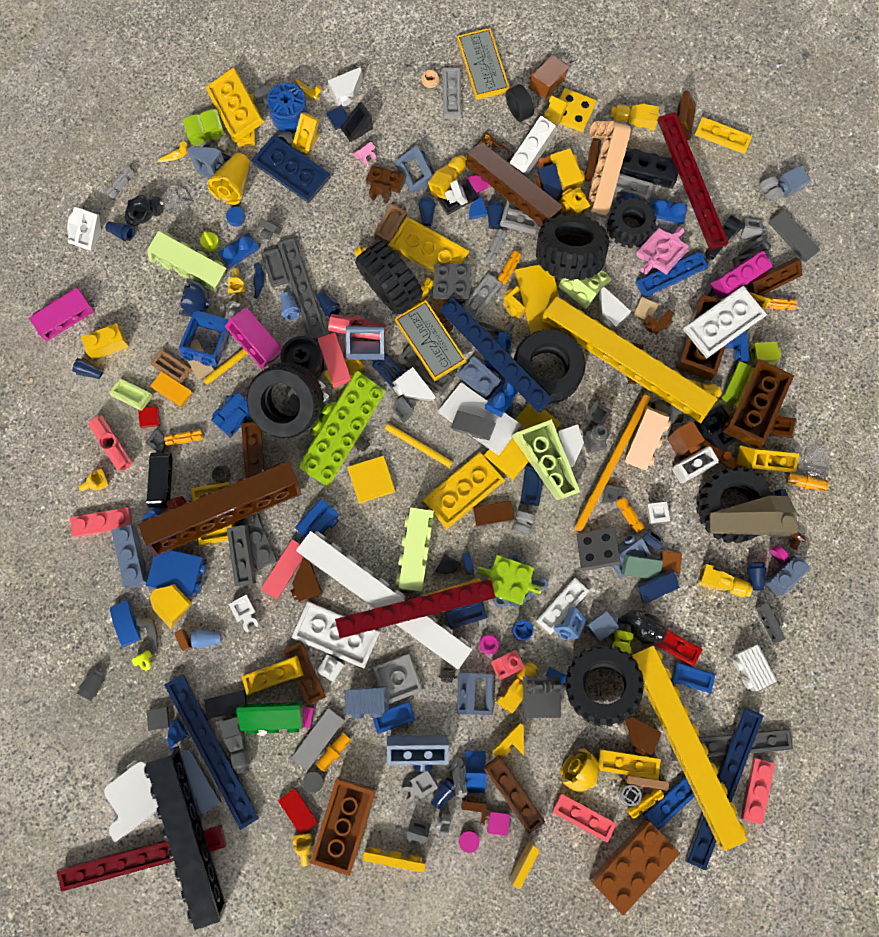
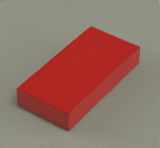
(297, 811)

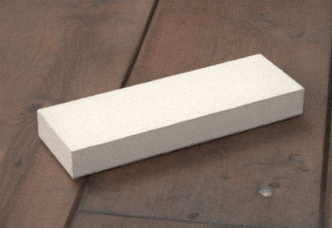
(559, 608)

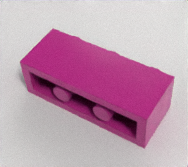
(741, 274)
(61, 314)
(254, 338)

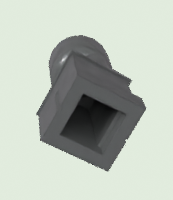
(596, 438)
(236, 743)

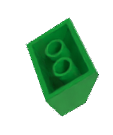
(271, 717)

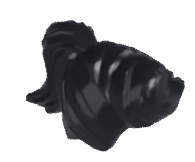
(141, 209)
(645, 627)

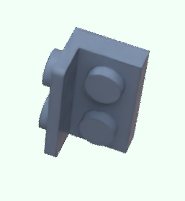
(479, 377)
(634, 546)

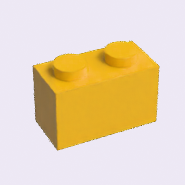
(567, 169)
(104, 341)

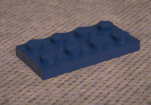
(291, 168)

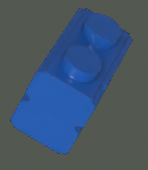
(231, 415)
(318, 519)

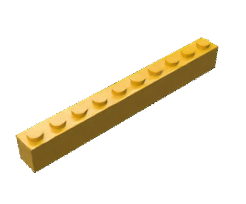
(630, 360)
(689, 751)

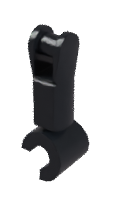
(731, 228)

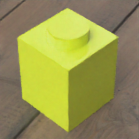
(766, 352)

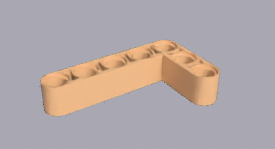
(615, 140)

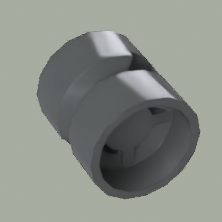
(675, 414)

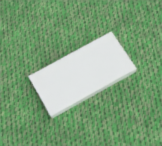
(724, 322)
(468, 401)
(319, 630)

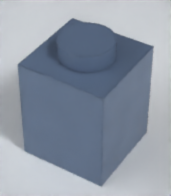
(793, 181)
(602, 626)

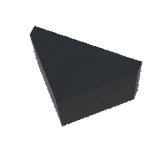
(357, 123)

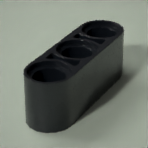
(159, 480)

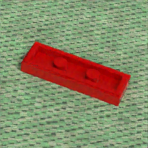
(680, 648)

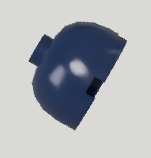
(193, 298)

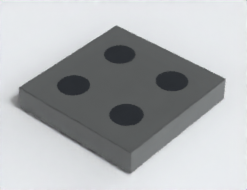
(598, 549)

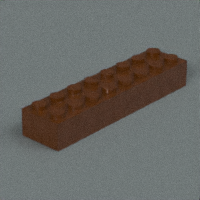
(220, 508)

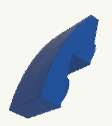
(124, 623)

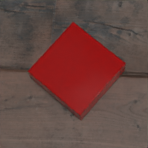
(149, 417)

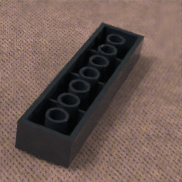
(185, 837)

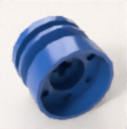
(285, 106)

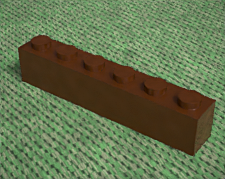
(512, 184)

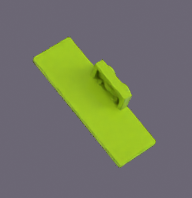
(340, 428)

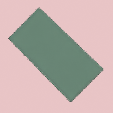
(641, 566)

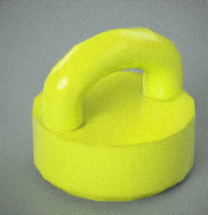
(209, 241)
(141, 658)

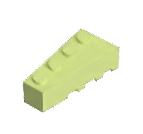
(186, 261)
(548, 458)
(416, 550)

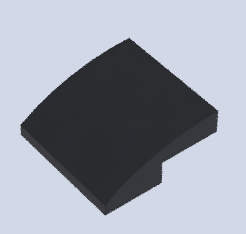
(713, 426)

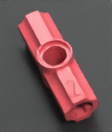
(338, 324)
(104, 434)

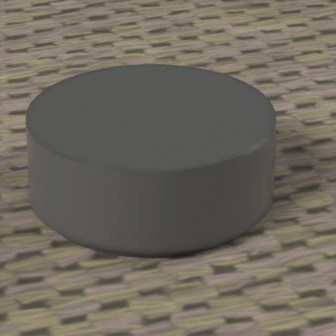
(313, 782)

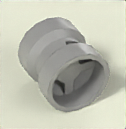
(771, 189)
(523, 523)
(629, 794)

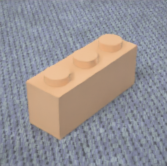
(647, 438)

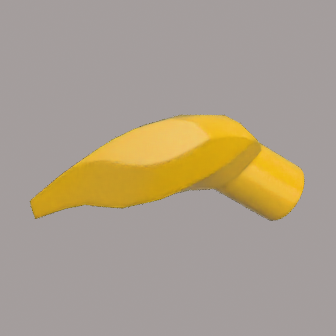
(313, 94)
(175, 154)

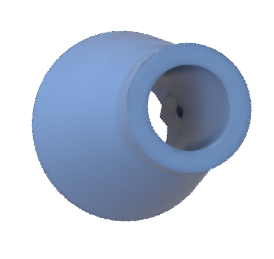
(289, 308)
(204, 638)

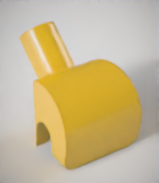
(236, 283)
(94, 481)
(303, 847)

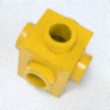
(574, 201)

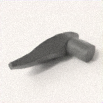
(755, 243)
(708, 290)
(497, 329)
(150, 628)

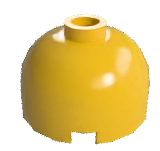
(580, 771)

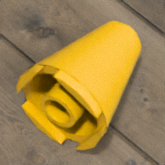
(230, 179)

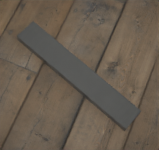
(302, 288)
(764, 742)

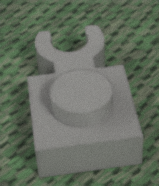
(230, 310)
(422, 784)
(443, 824)

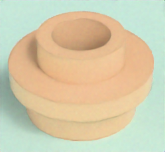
(430, 74)

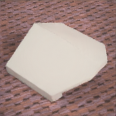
(83, 228)

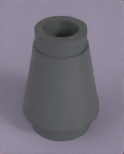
(91, 685)

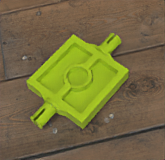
(510, 579)

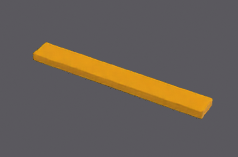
(611, 463)

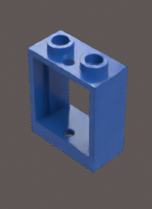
(209, 322)

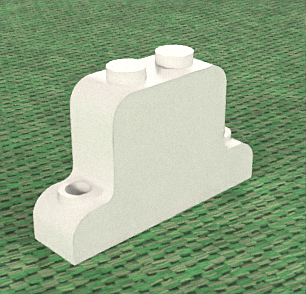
(130, 799)

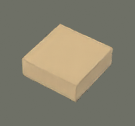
(645, 307)

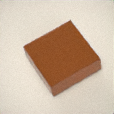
(671, 561)
(183, 640)

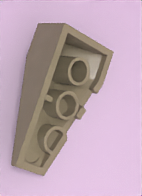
(758, 517)

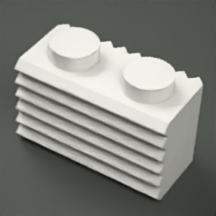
(695, 464)
(754, 668)

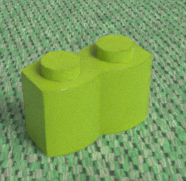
(203, 127)

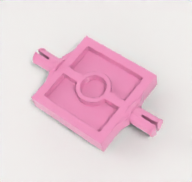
(662, 250)

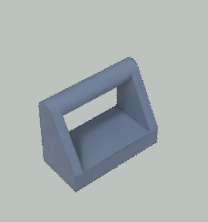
(210, 157)
(425, 164)
(365, 349)
(466, 694)

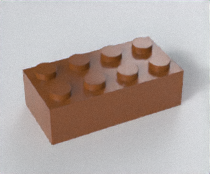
(343, 826)
(634, 866)

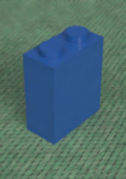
(177, 569)

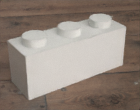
(534, 146)

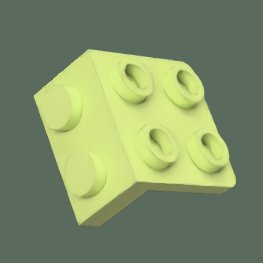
(585, 290)

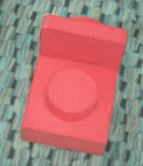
(507, 664)

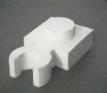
(242, 610)

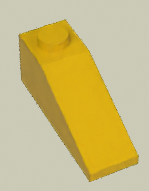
(767, 459)

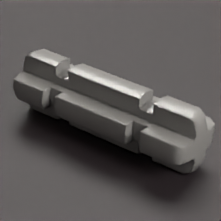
(120, 182)
(495, 246)
(459, 777)

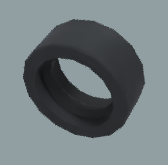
(519, 103)

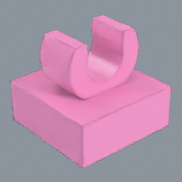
(363, 151)

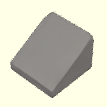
(752, 229)

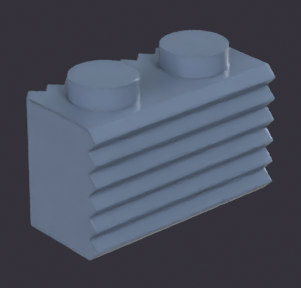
(787, 575)
(366, 701)

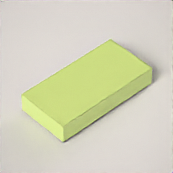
(131, 394)

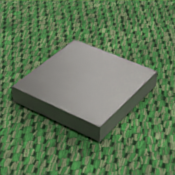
(399, 677)

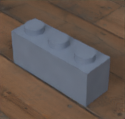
(130, 556)
(417, 750)

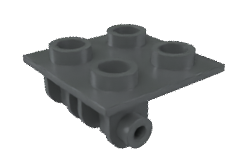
(452, 281)
(542, 697)

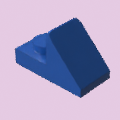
(740, 347)
(474, 771)

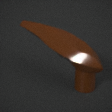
(798, 538)

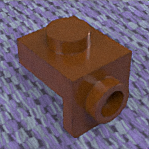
(655, 327)
(784, 427)
(473, 804)

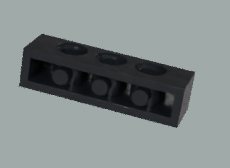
(649, 172)

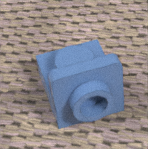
(572, 625)

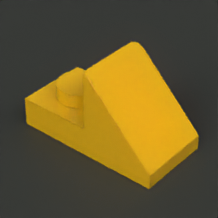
(306, 133)
(515, 738)

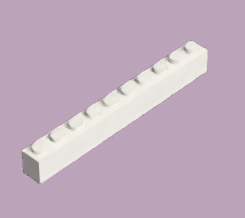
(378, 594)

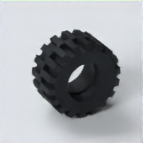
(638, 210)

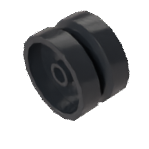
(304, 352)

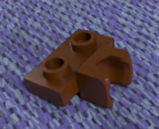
(383, 182)

